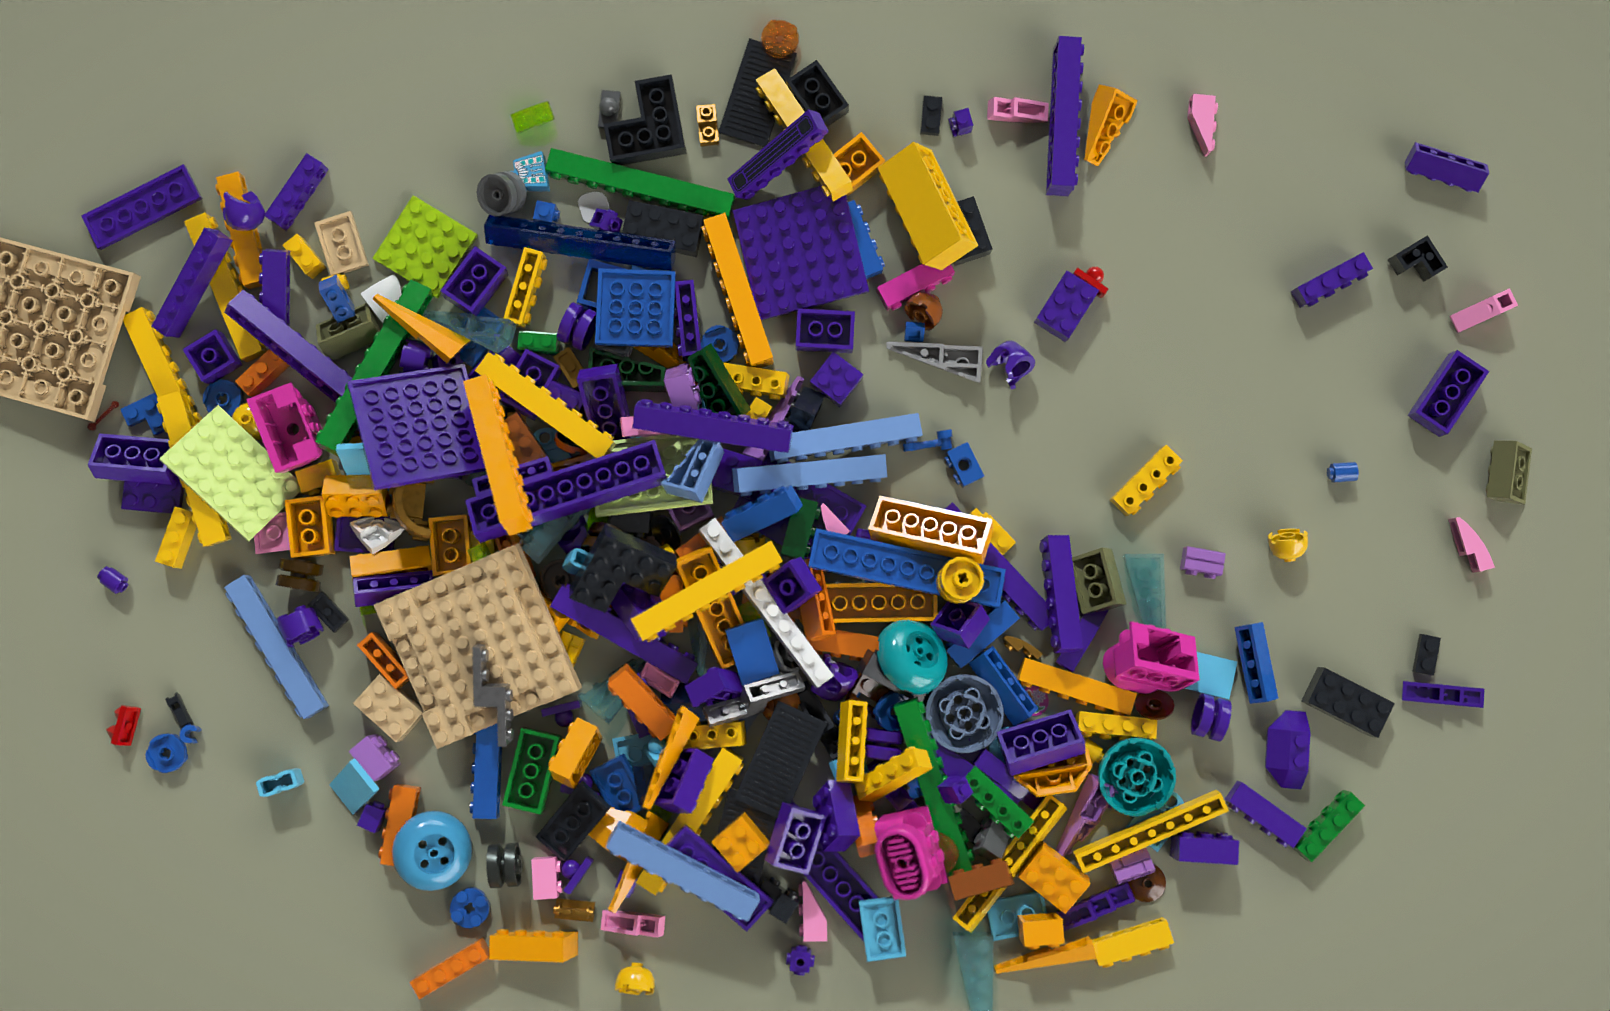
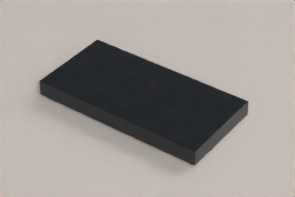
(573, 821)

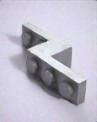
(492, 695)
(753, 698)

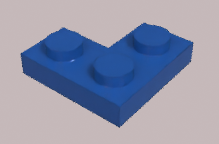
(144, 410)

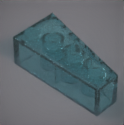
(546, 535)
(1148, 586)

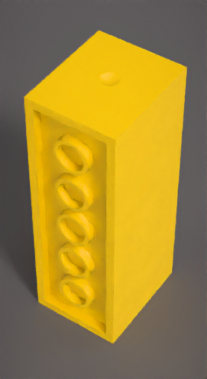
(927, 206)

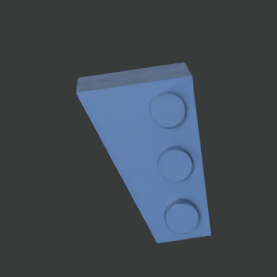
(695, 472)

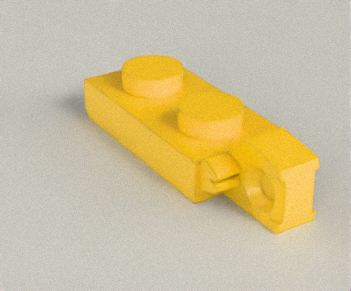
(1000, 538)

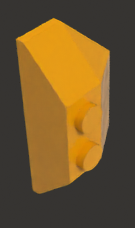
(1056, 777)

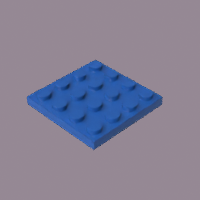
(635, 308)

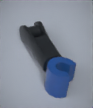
(182, 718)

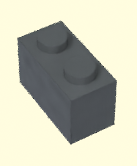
(991, 840)

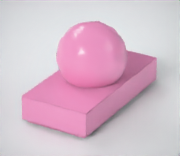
(660, 680)

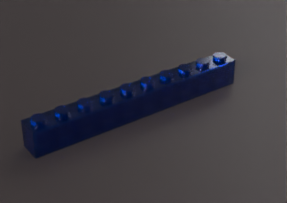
(580, 242)

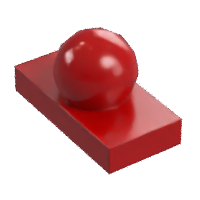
(1094, 277)

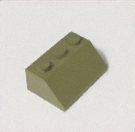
(349, 335)
(1509, 472)
(1097, 581)

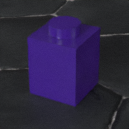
(955, 789)
(372, 816)

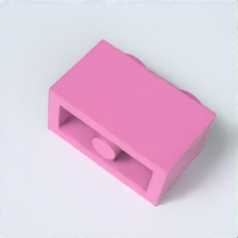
(546, 877)

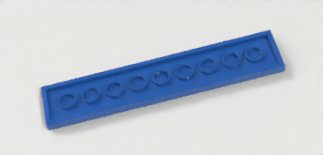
(893, 565)

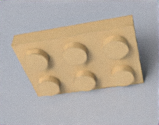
(341, 243)

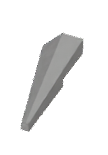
(959, 360)

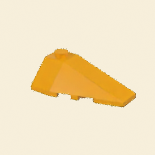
(1108, 114)
(607, 824)

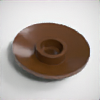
(1154, 705)
(1150, 893)

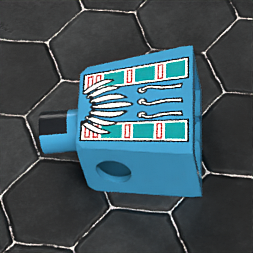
(532, 171)

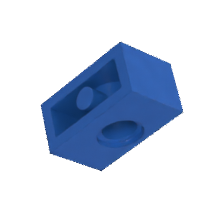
(336, 298)
(963, 453)

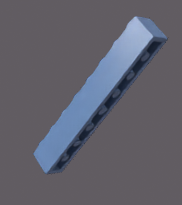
(851, 436)
(810, 473)
(283, 659)
(682, 871)

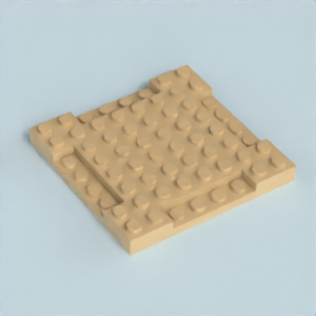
(59, 327)
(486, 604)

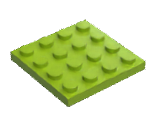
(425, 245)

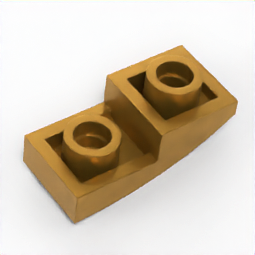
(707, 125)
(1016, 644)

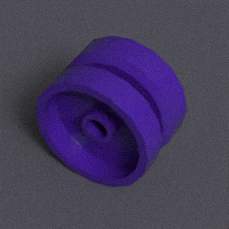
(577, 326)
(1211, 717)
(882, 740)

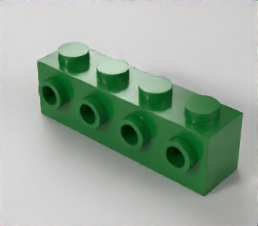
(998, 804)
(1328, 825)

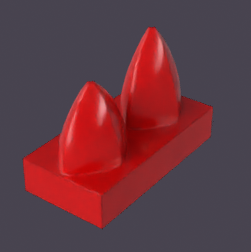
(125, 727)

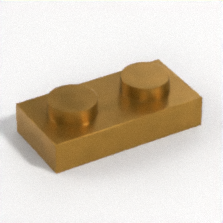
(569, 365)

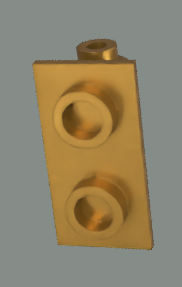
(574, 910)

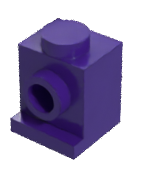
(961, 122)

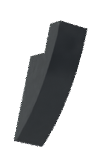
(811, 705)

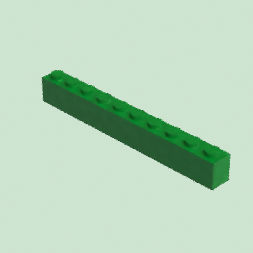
(638, 184)
(377, 362)
(944, 816)

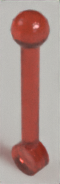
(92, 426)

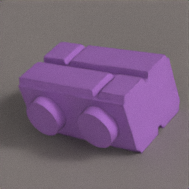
(1202, 561)
(1132, 866)

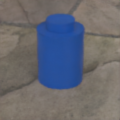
(1343, 472)

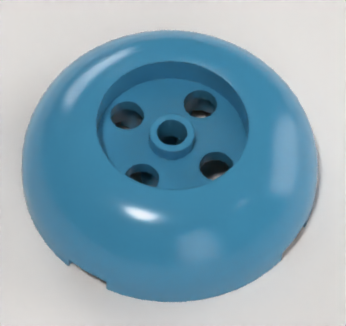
(431, 827)

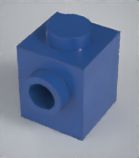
(546, 212)

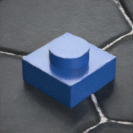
(914, 332)

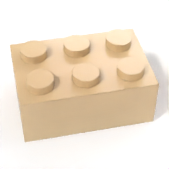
(389, 708)

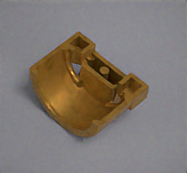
(408, 506)

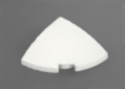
(388, 288)
(376, 533)

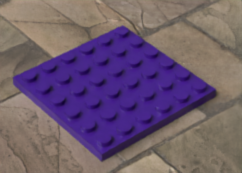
(800, 252)
(416, 426)

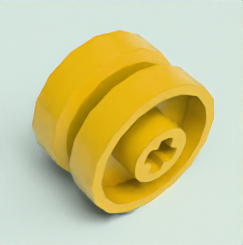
(950, 574)

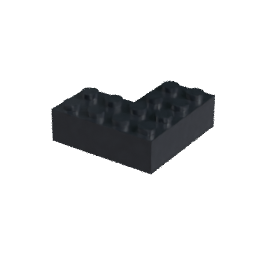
(655, 133)
(619, 560)

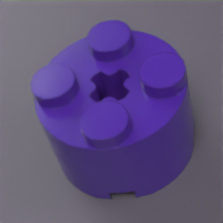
(415, 356)
(299, 626)

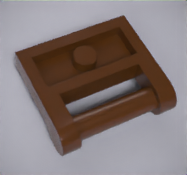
(869, 688)

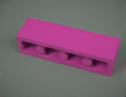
(912, 282)

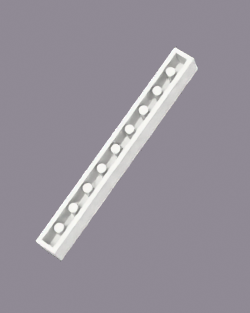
(763, 602)

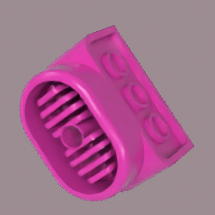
(275, 417)
(1152, 660)
(910, 839)

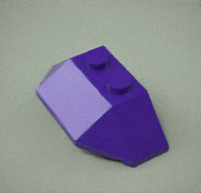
(1288, 749)

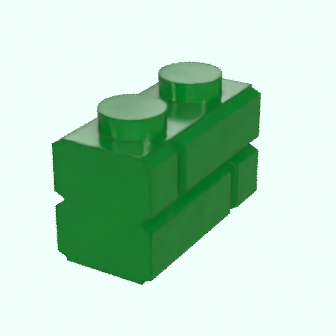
(538, 342)

